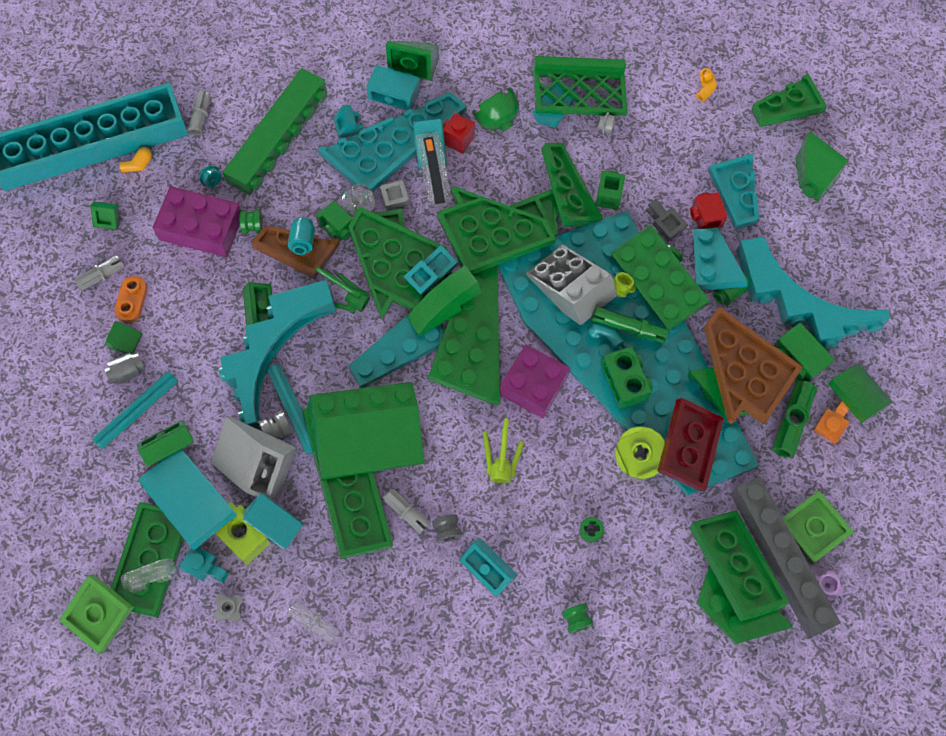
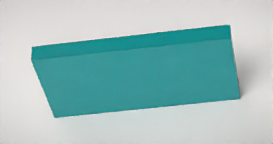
(187, 498)

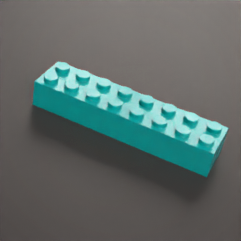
(89, 136)

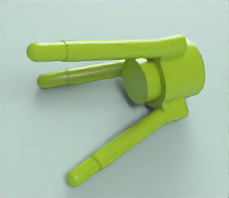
(501, 470)

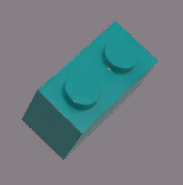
(393, 87)

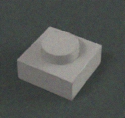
(394, 195)

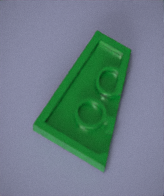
(792, 103)

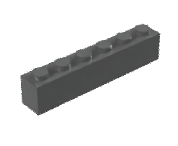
(784, 557)

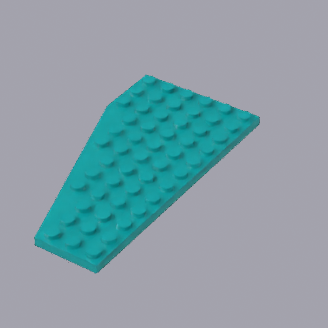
(663, 363)

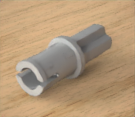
(199, 113)
(99, 273)
(406, 510)

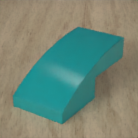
(431, 270)

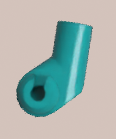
(610, 333)

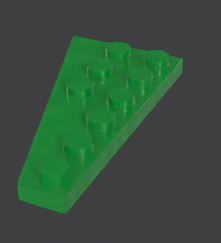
(470, 345)

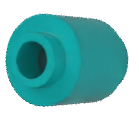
(301, 236)

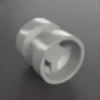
(276, 426)

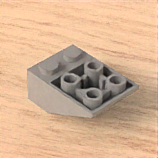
(573, 283)
(252, 458)

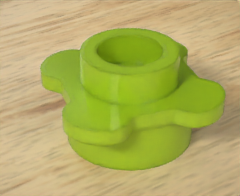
(624, 284)

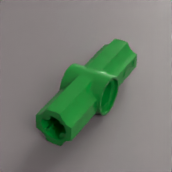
(789, 431)

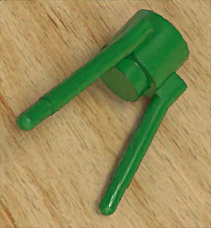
(356, 297)

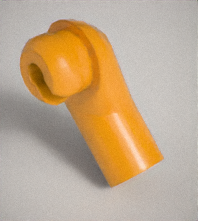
(138, 162)

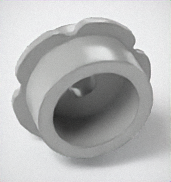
(607, 124)

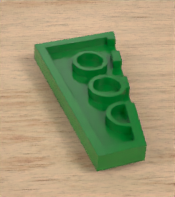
(570, 192)

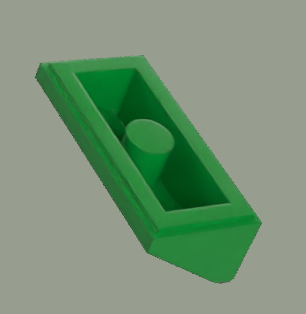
(256, 302)
(164, 443)

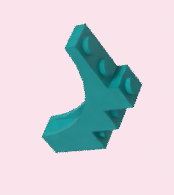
(825, 320)
(263, 340)

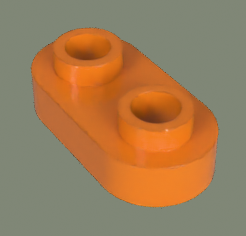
(130, 297)

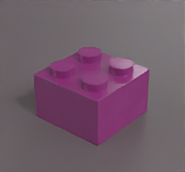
(534, 381)

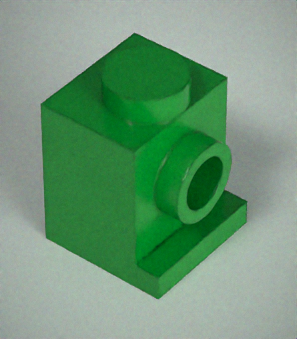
(610, 190)
(334, 221)

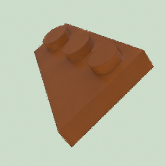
(274, 243)

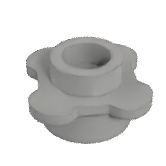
(232, 614)

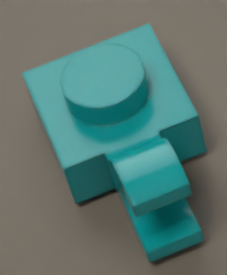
(201, 563)

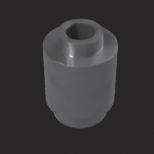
(124, 368)

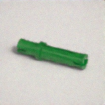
(640, 328)

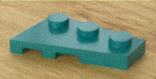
(736, 188)
(715, 262)

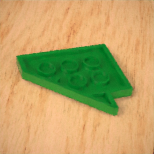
(490, 232)
(386, 256)

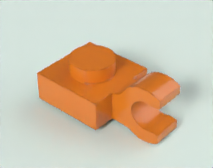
(832, 423)

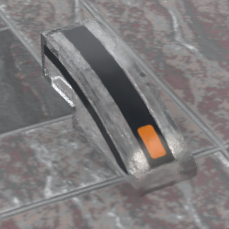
(433, 170)

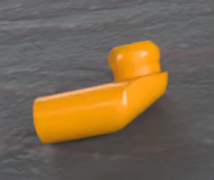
(708, 84)

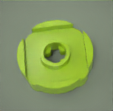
(628, 446)

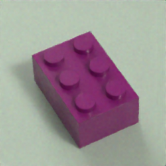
(197, 221)

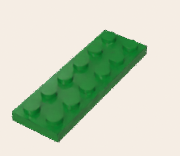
(353, 510)

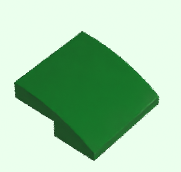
(860, 393)

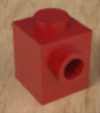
(458, 132)
(708, 211)

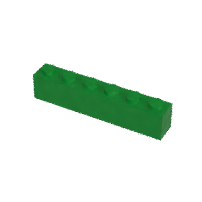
(275, 132)

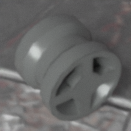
(447, 528)

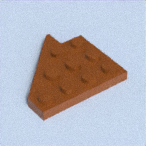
(747, 368)

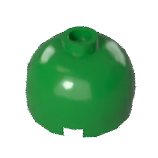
(498, 111)

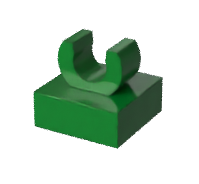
(105, 215)

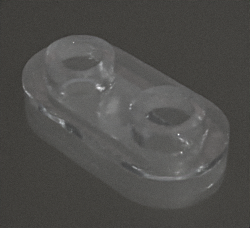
(157, 571)

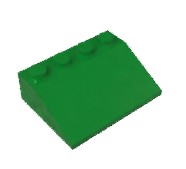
(366, 430)

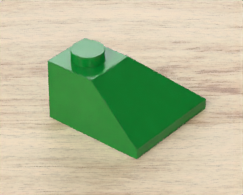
(413, 58)
(818, 167)

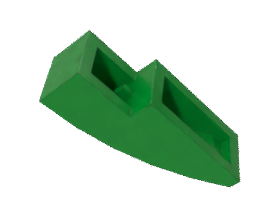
(444, 301)

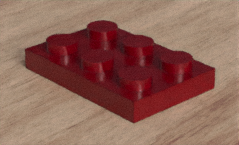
(690, 444)

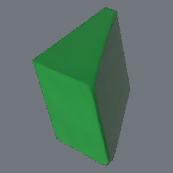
(123, 338)

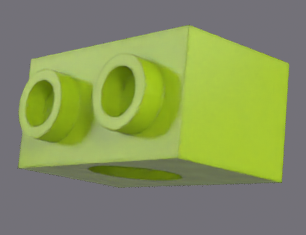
(245, 547)

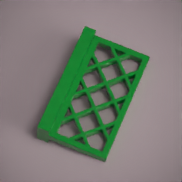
(578, 70)

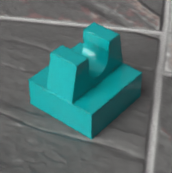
(346, 123)

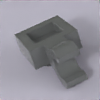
(668, 222)

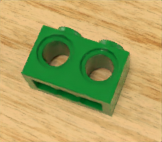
(619, 378)

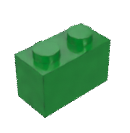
(806, 351)

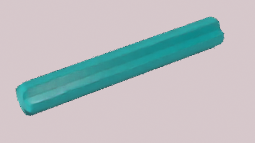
(290, 404)
(134, 410)

